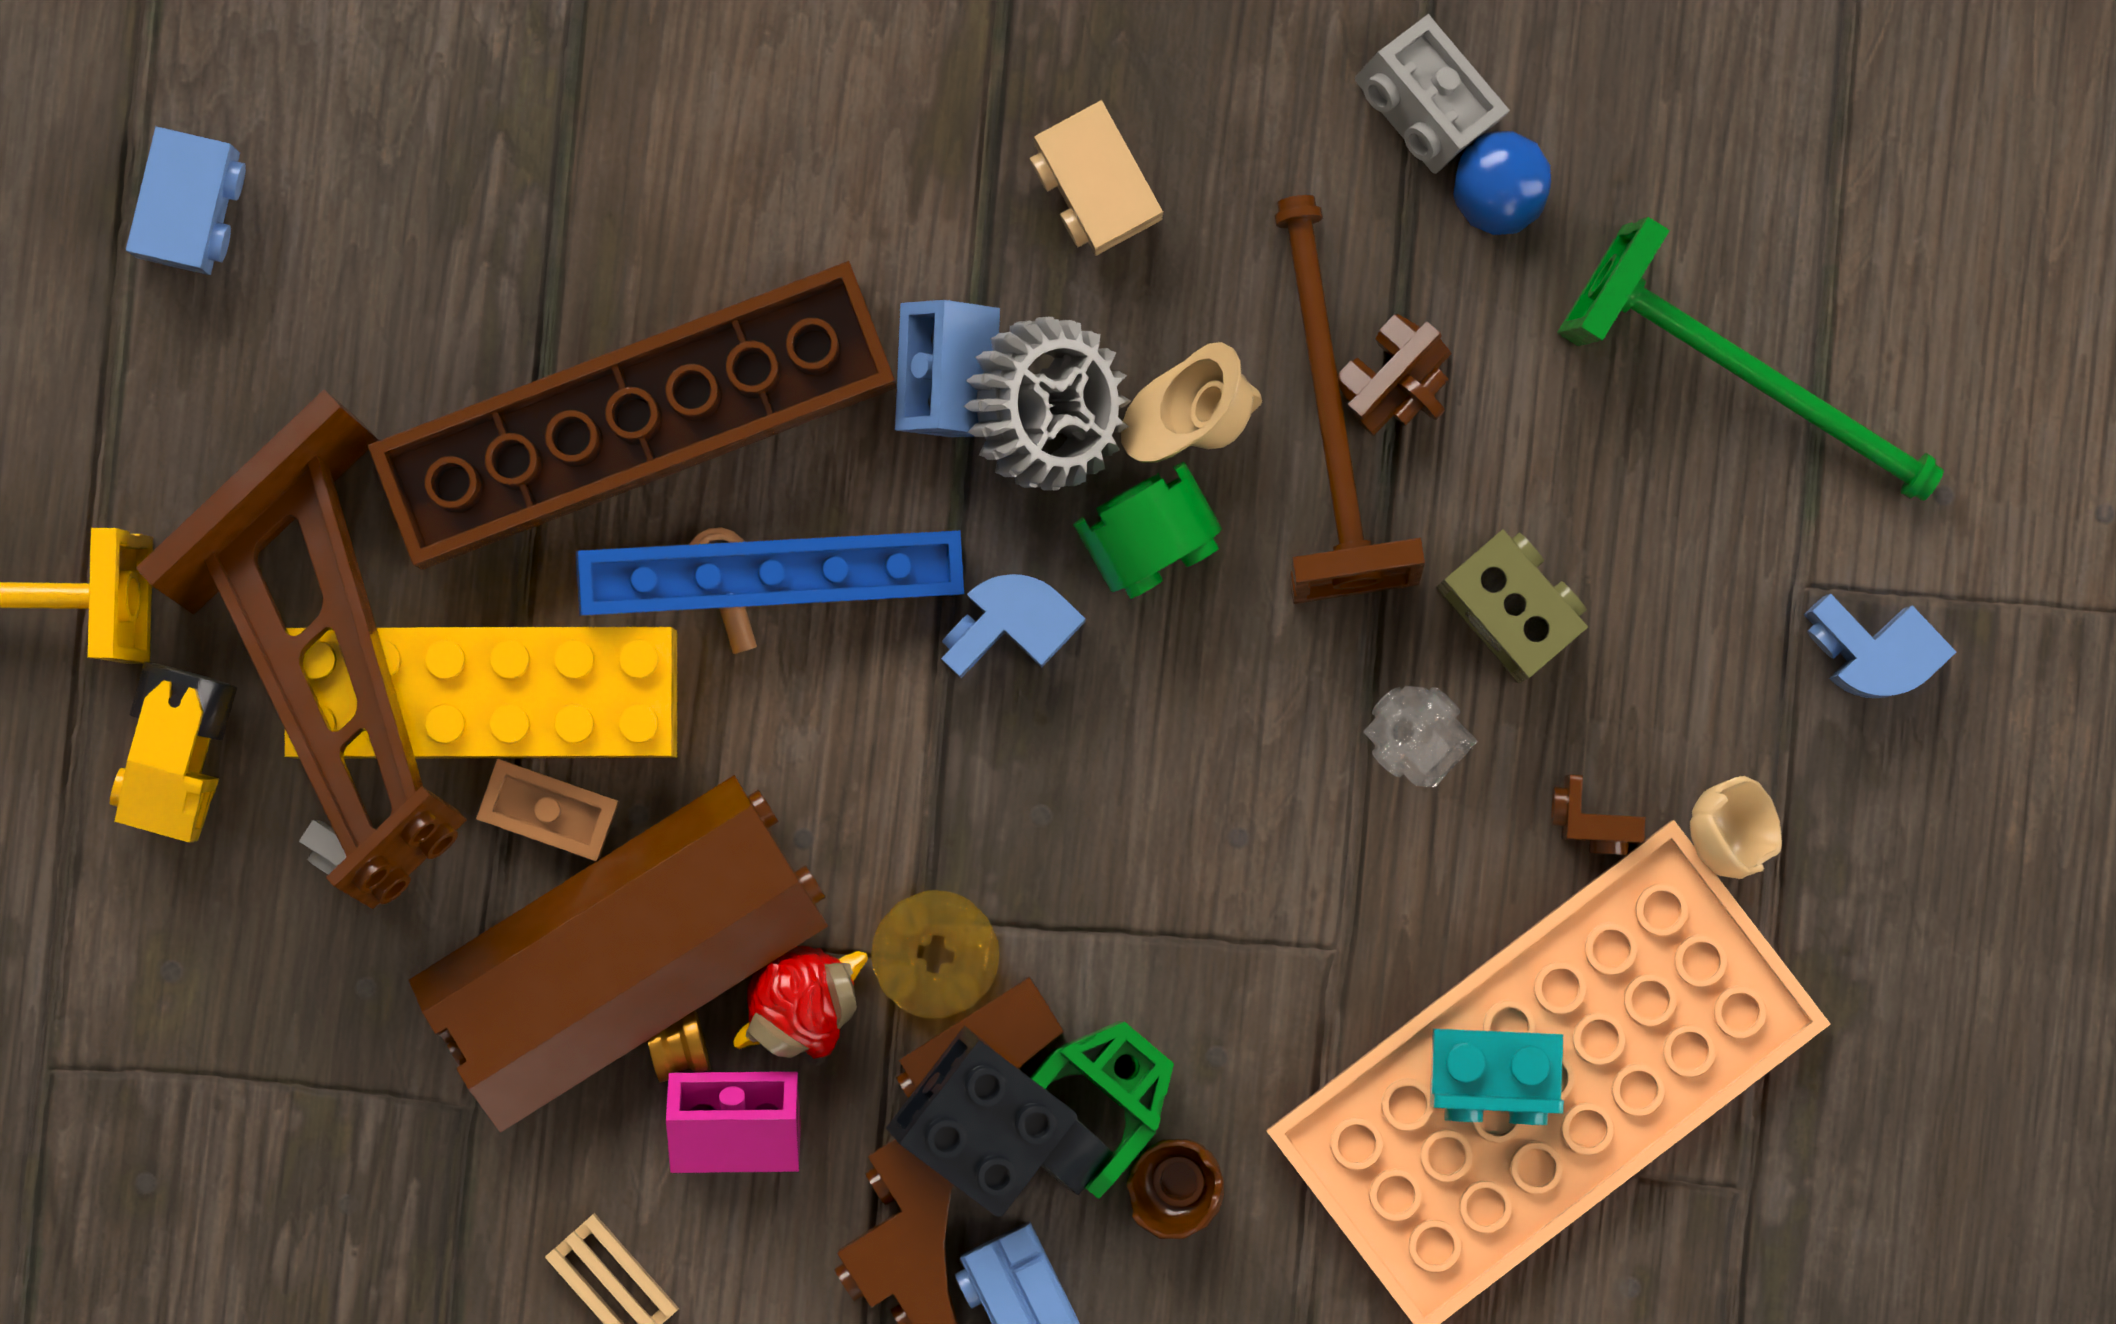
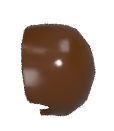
(1175, 1188)

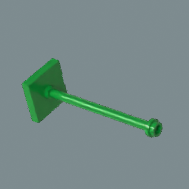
(1620, 287)

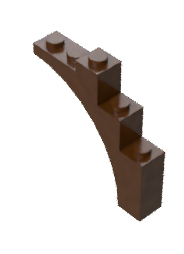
(909, 1248)

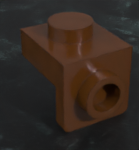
(1605, 832)

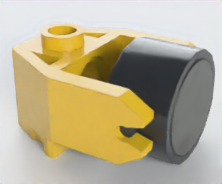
(163, 774)

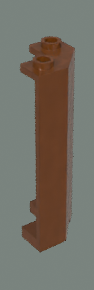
(619, 952)

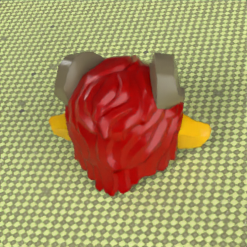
(801, 1002)

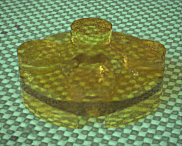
(913, 924)

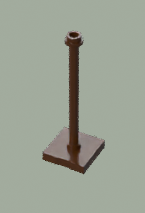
(1354, 563)

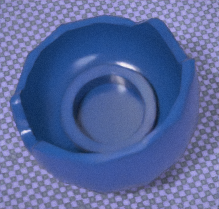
(1502, 182)

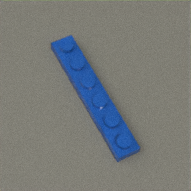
(769, 573)

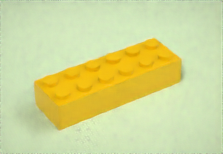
(515, 691)

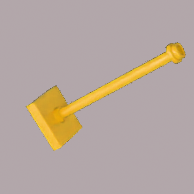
(115, 596)

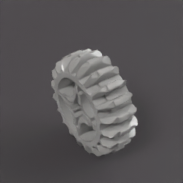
(1026, 409)

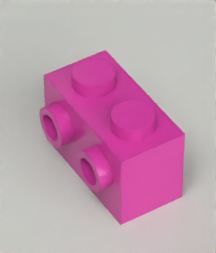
(733, 1122)

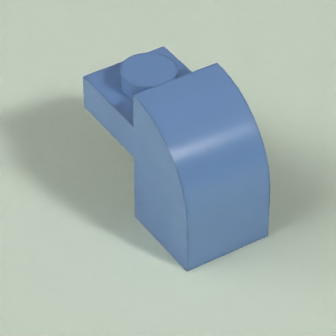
(1020, 607)
(1882, 665)

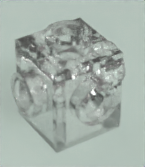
(1418, 734)

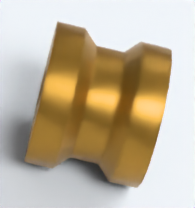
(679, 1048)

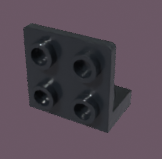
(981, 1122)

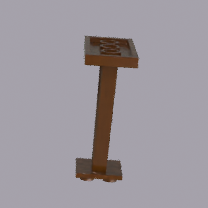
(219, 553)

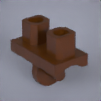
(1404, 382)

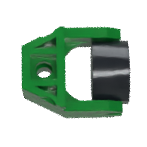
(1080, 1156)

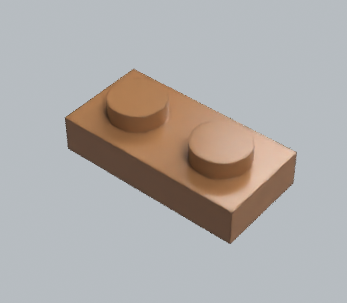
(548, 810)

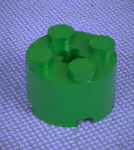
(1150, 530)

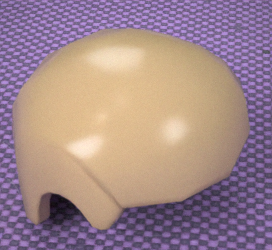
(1735, 828)

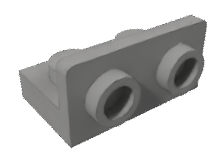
(1430, 94)

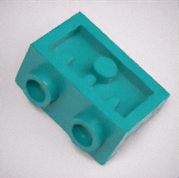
(1496, 1073)

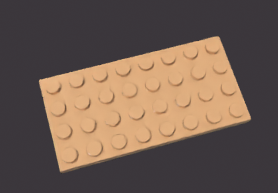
(1663, 1022)

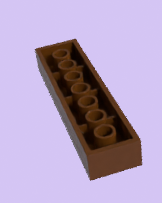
(632, 416)

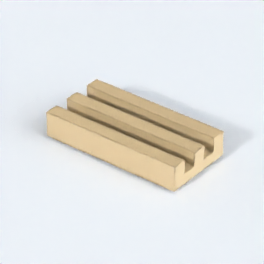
(625, 1259)

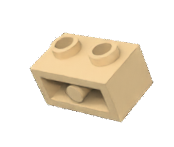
(1096, 179)

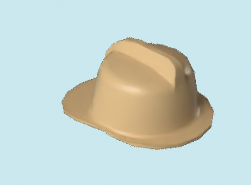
(1193, 404)

